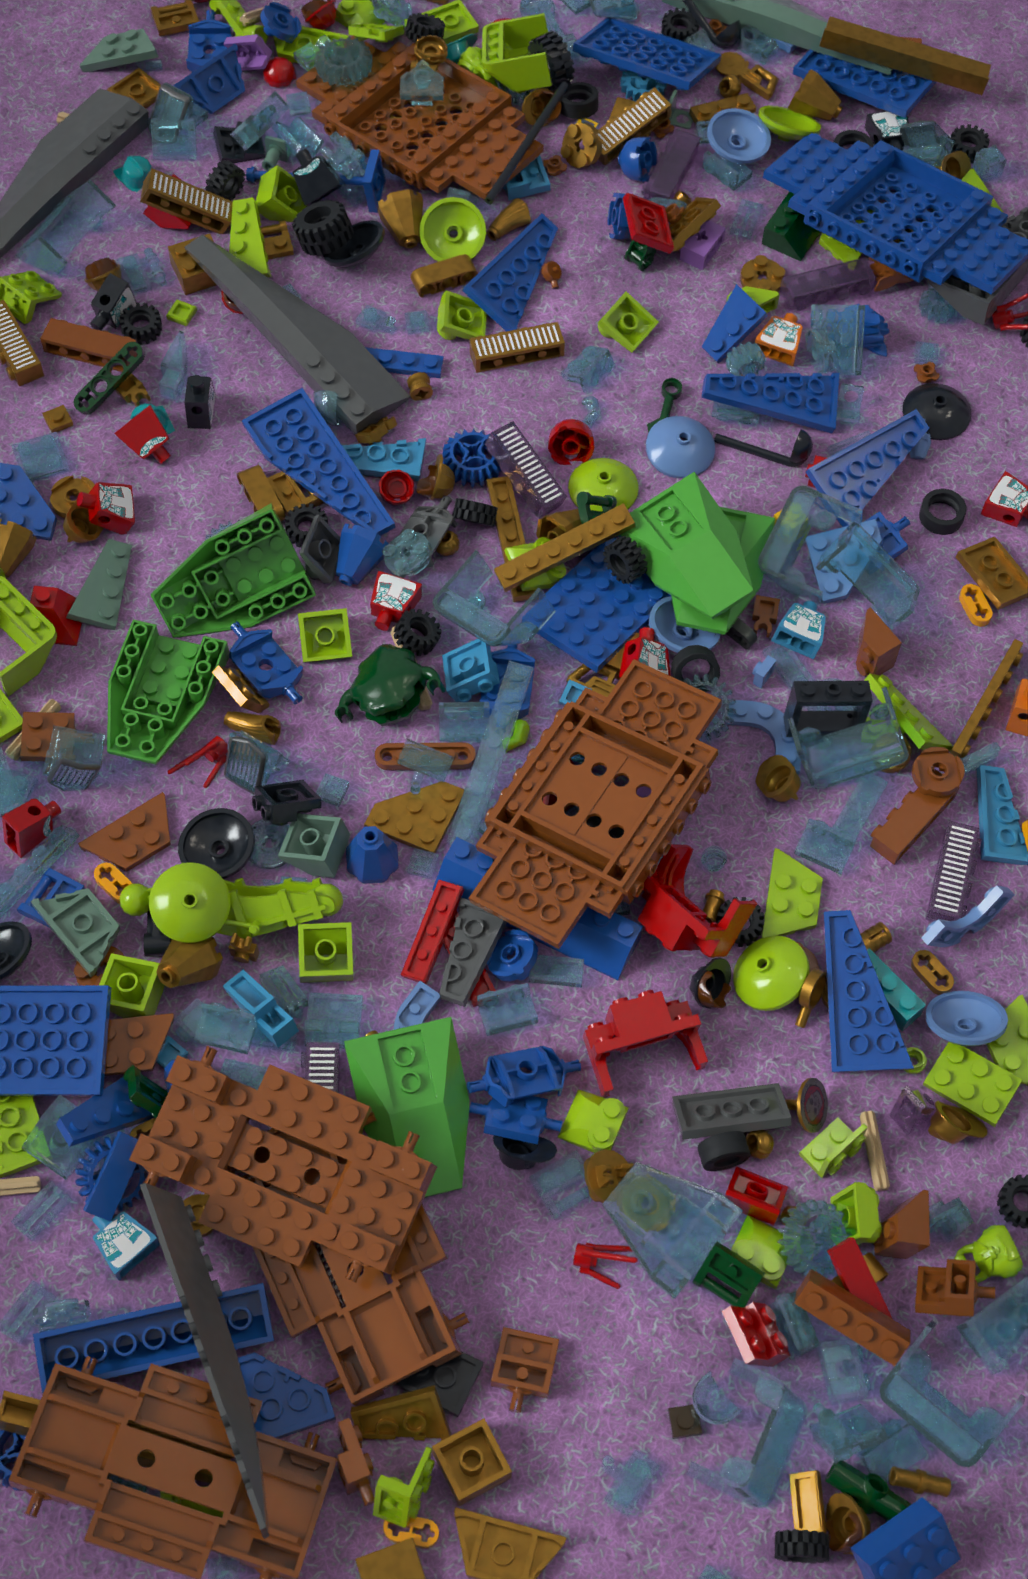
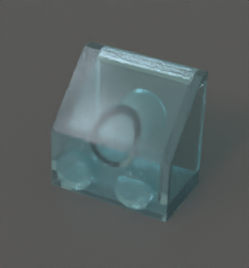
(49, 1145)

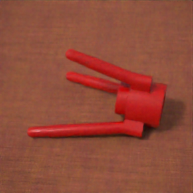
(1003, 317)
(212, 751)
(588, 1254)

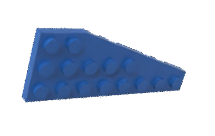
(305, 448)

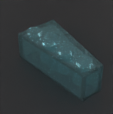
(998, 1327)

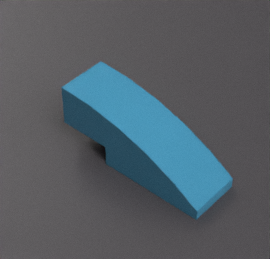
(270, 1017)

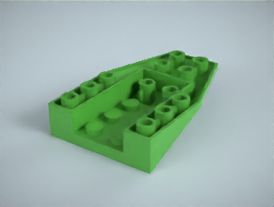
(753, 534)
(692, 548)
(235, 577)
(158, 690)
(417, 1086)

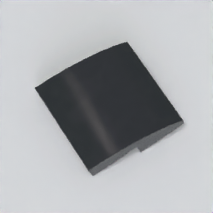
(231, 150)

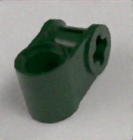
(640, 255)

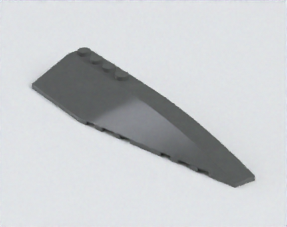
(67, 160)
(309, 341)
(210, 1334)

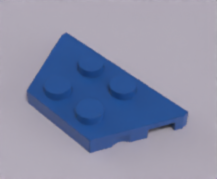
(215, 81)

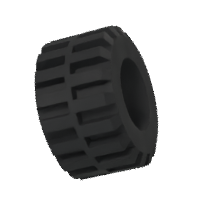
(323, 227)

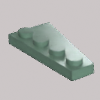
(103, 589)

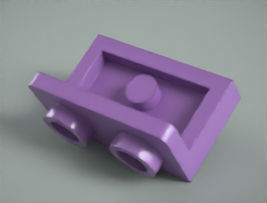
(251, 51)

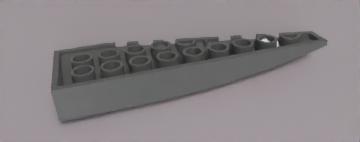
(974, 302)

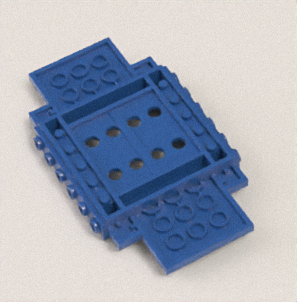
(956, 239)

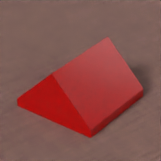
(756, 1195)

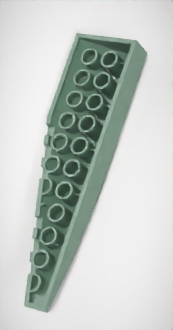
(778, 20)

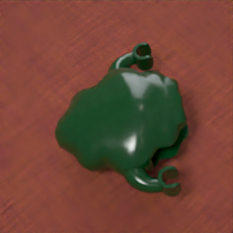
(388, 686)

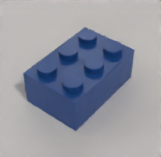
(908, 1546)

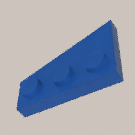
(733, 324)

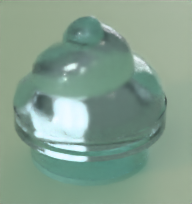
(714, 858)

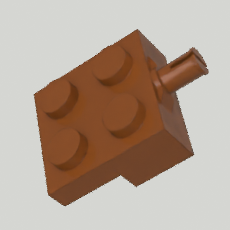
(37, 732)
(949, 1289)
(524, 1365)
(352, 1464)

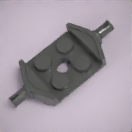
(434, 521)

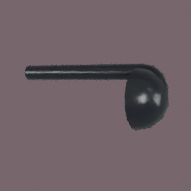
(726, 38)
(800, 453)

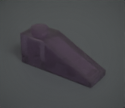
(912, 1109)

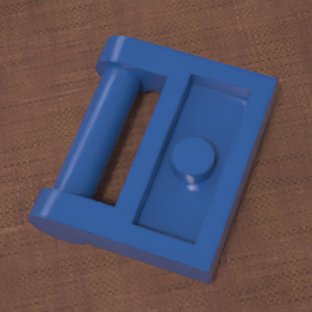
(63, 885)

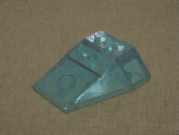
(669, 1223)

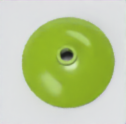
(787, 123)
(448, 216)
(619, 481)
(194, 921)
(778, 981)

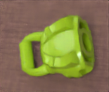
(472, 61)
(993, 1254)

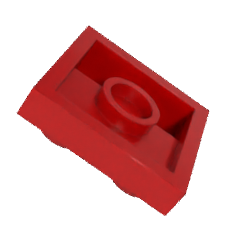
(757, 1334)

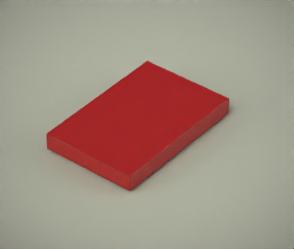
(648, 223)

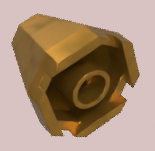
(816, 98)
(402, 216)
(557, 523)
(14, 546)
(189, 963)

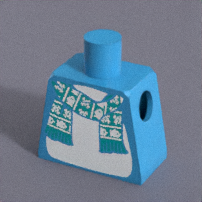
(801, 629)
(123, 1243)

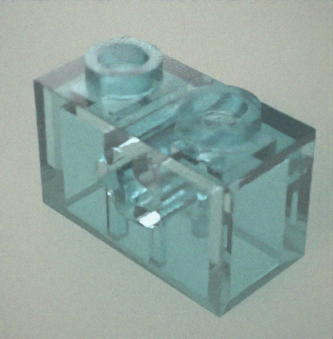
(839, 1387)

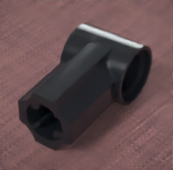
(154, 941)

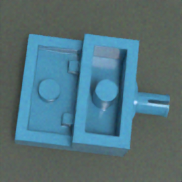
(529, 181)

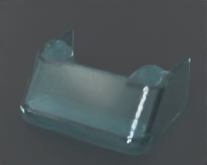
(65, 228)
(801, 511)
(872, 573)
(463, 605)
(853, 750)
(935, 1416)
(758, 1480)

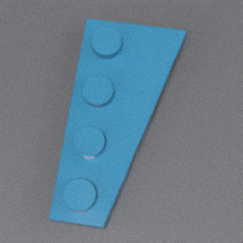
(381, 458)
(998, 819)

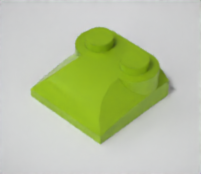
(356, 11)
(460, 317)
(627, 322)
(543, 581)
(325, 635)
(593, 1122)
(860, 1210)
(760, 1247)

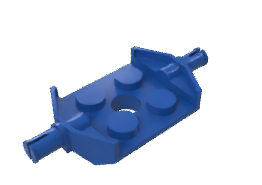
(507, 1082)

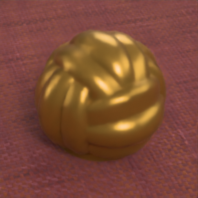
(730, 86)
(449, 544)
(760, 1144)

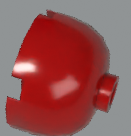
(570, 438)

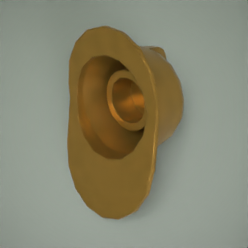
(956, 164)
(78, 526)
(778, 779)
(955, 1124)

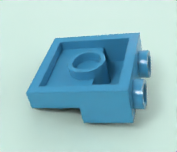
(469, 670)

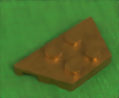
(503, 1548)

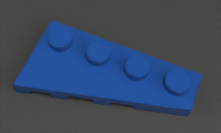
(102, 1115)

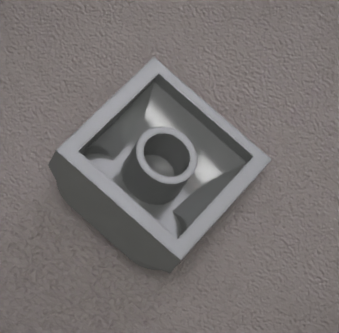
(320, 550)

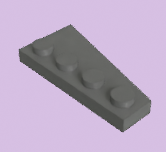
(469, 951)

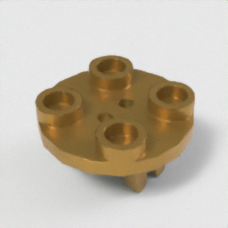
(597, 1174)

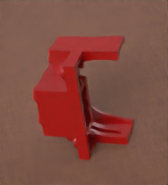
(678, 920)
(639, 1024)

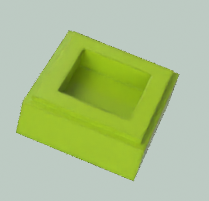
(181, 312)

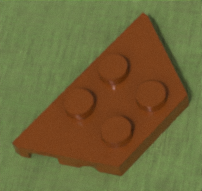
(132, 836)
(136, 1042)

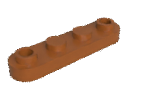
(451, 748)

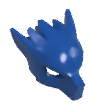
(874, 332)

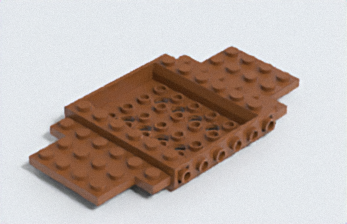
(467, 150)
(555, 863)

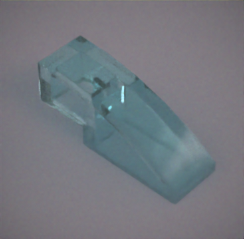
(174, 369)

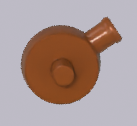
(552, 272)

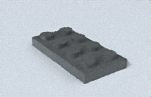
(731, 1110)

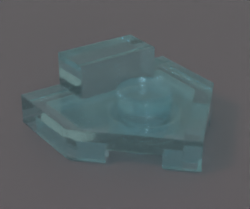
(422, 85)

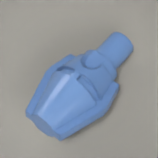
(921, 448)

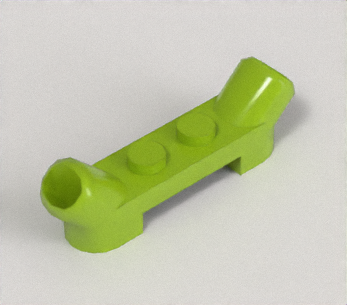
(232, 12)

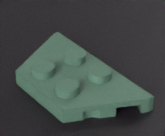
(120, 50)
(80, 925)

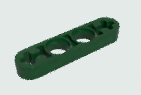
(112, 381)

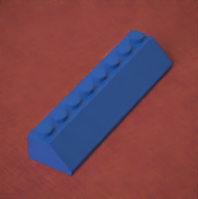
(599, 940)
(149, 1336)

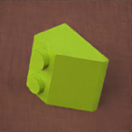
(279, 196)
(325, 952)
(133, 986)

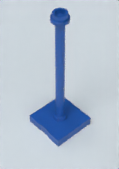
(373, 179)

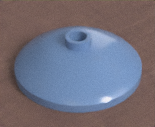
(738, 135)
(680, 457)
(674, 636)
(966, 1018)

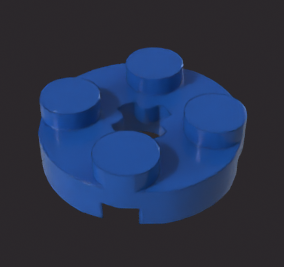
(280, 22)
(520, 965)

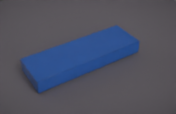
(112, 1178)

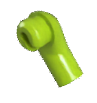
(520, 735)

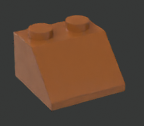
(876, 646)
(905, 1229)

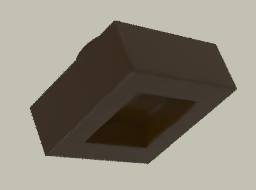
(684, 1421)

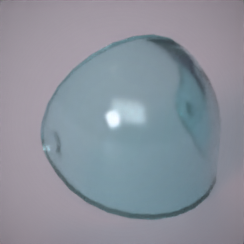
(326, 404)
(712, 1403)

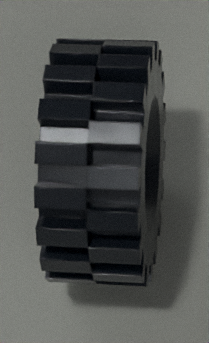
(557, 57)

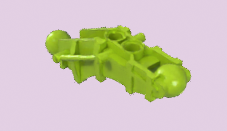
(257, 908)

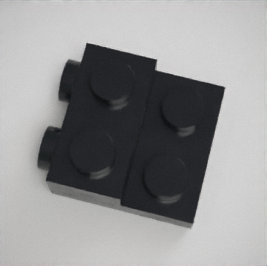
(282, 801)

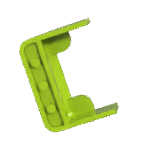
(507, 53)
(30, 631)

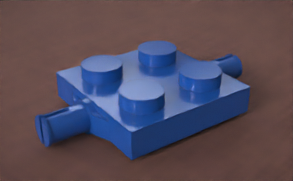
(890, 534)
(521, 1120)

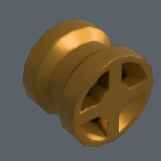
(419, 386)

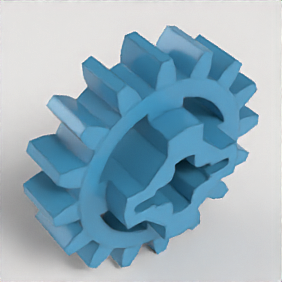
(635, 85)

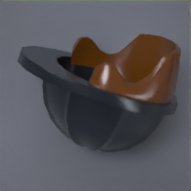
(711, 983)

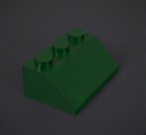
(788, 232)

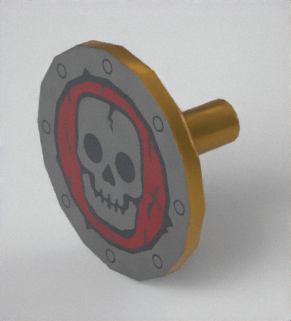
(810, 1105)

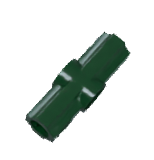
(868, 1490)

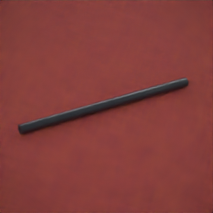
(505, 175)

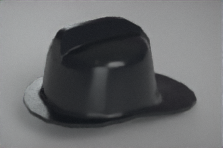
(524, 1155)

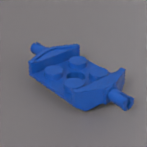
(205, 36)
(257, 649)
(502, 658)

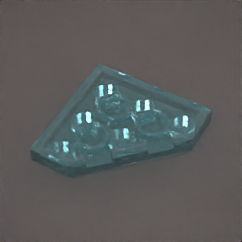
(846, 328)

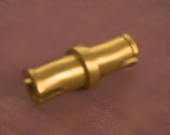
(919, 1481)

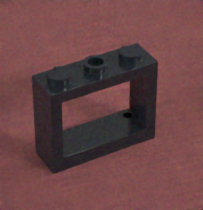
(827, 694)

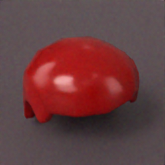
(279, 72)
(394, 483)

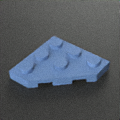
(833, 585)

